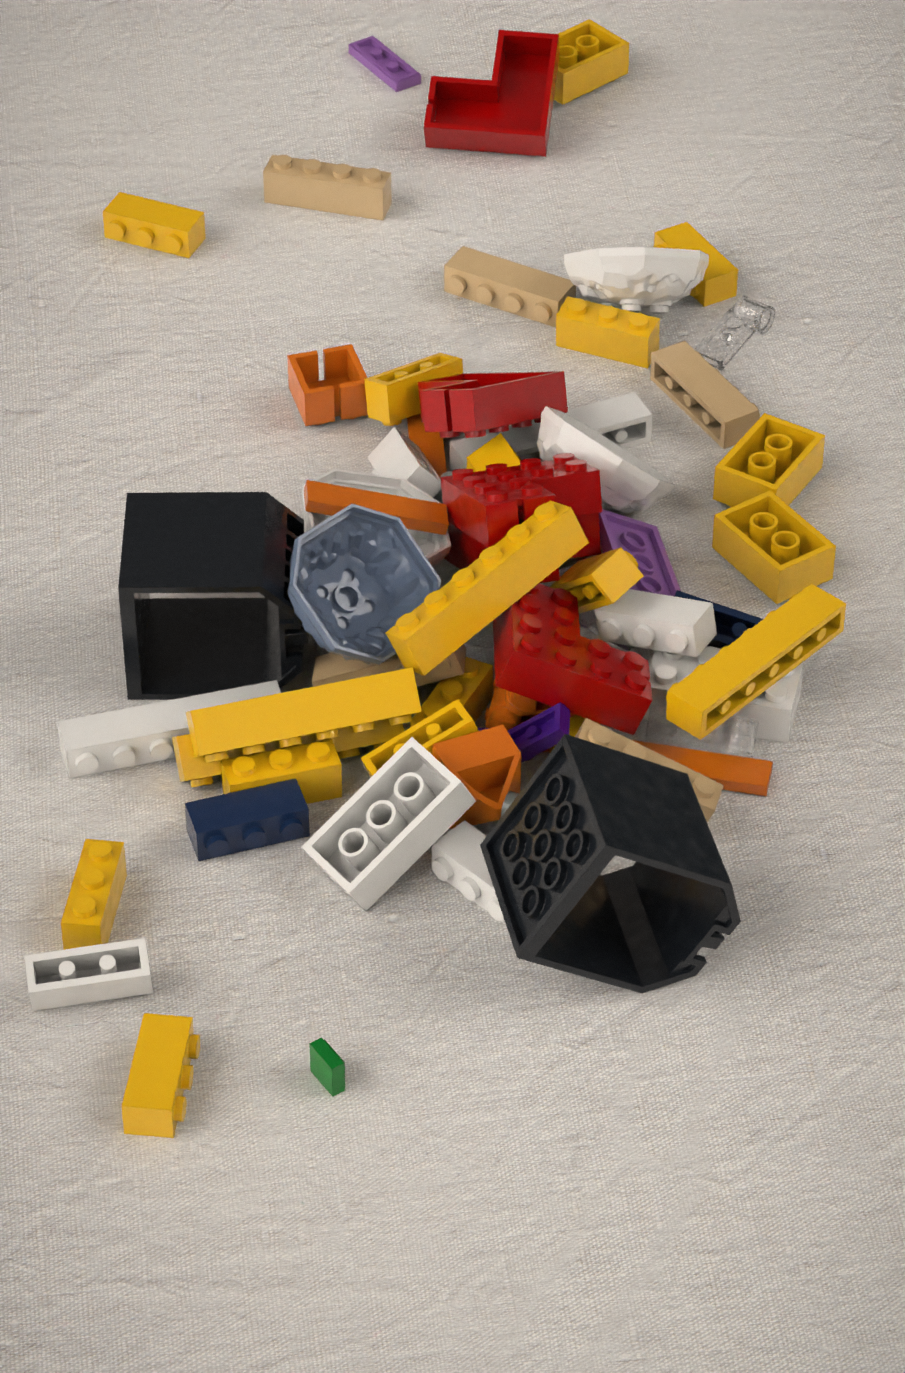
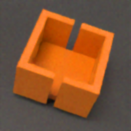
(340, 392)

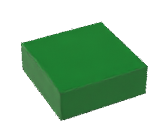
(327, 1066)

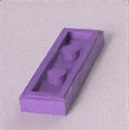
(384, 63)

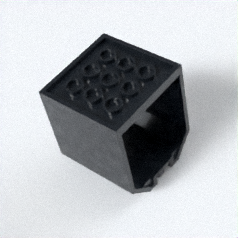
(207, 547)
(617, 927)

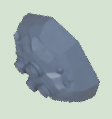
(356, 580)

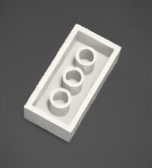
(772, 708)
(389, 823)

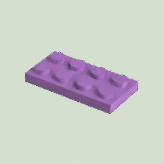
(647, 548)

